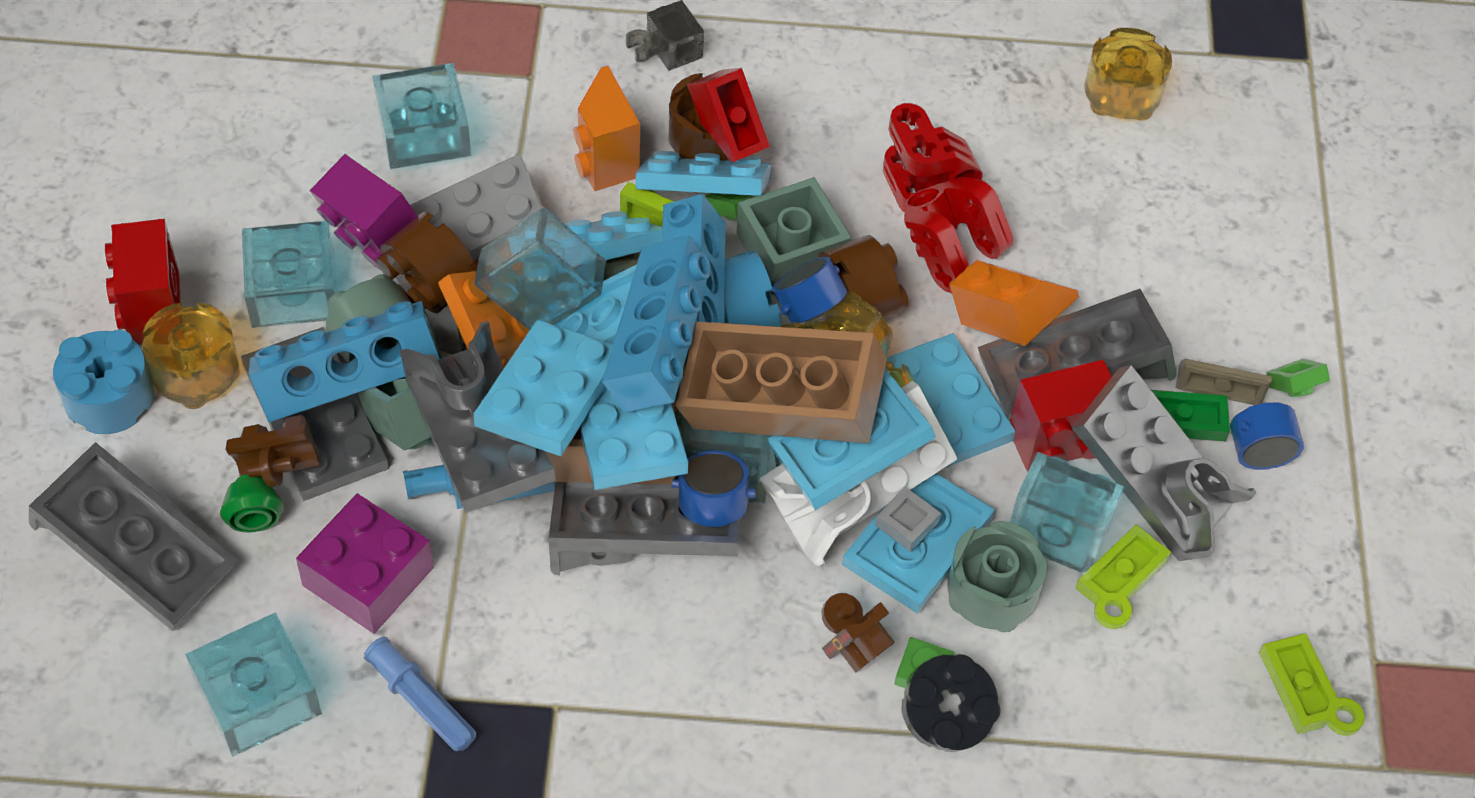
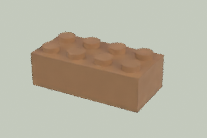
(782, 381)

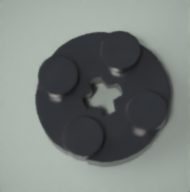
(977, 709)

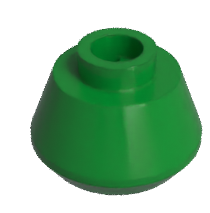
(251, 505)

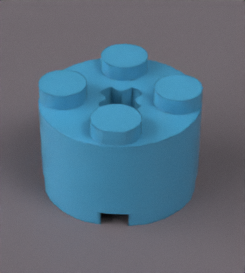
(748, 292)
(103, 381)

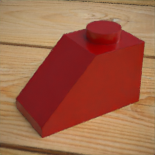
(729, 113)

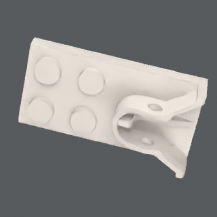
(817, 529)

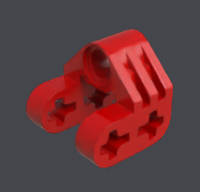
(948, 154)
(937, 212)

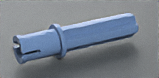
(419, 693)

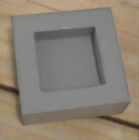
(907, 519)

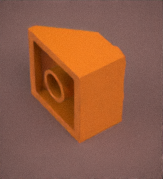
(606, 134)
(1008, 301)

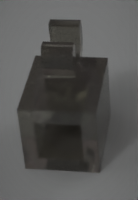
(671, 35)

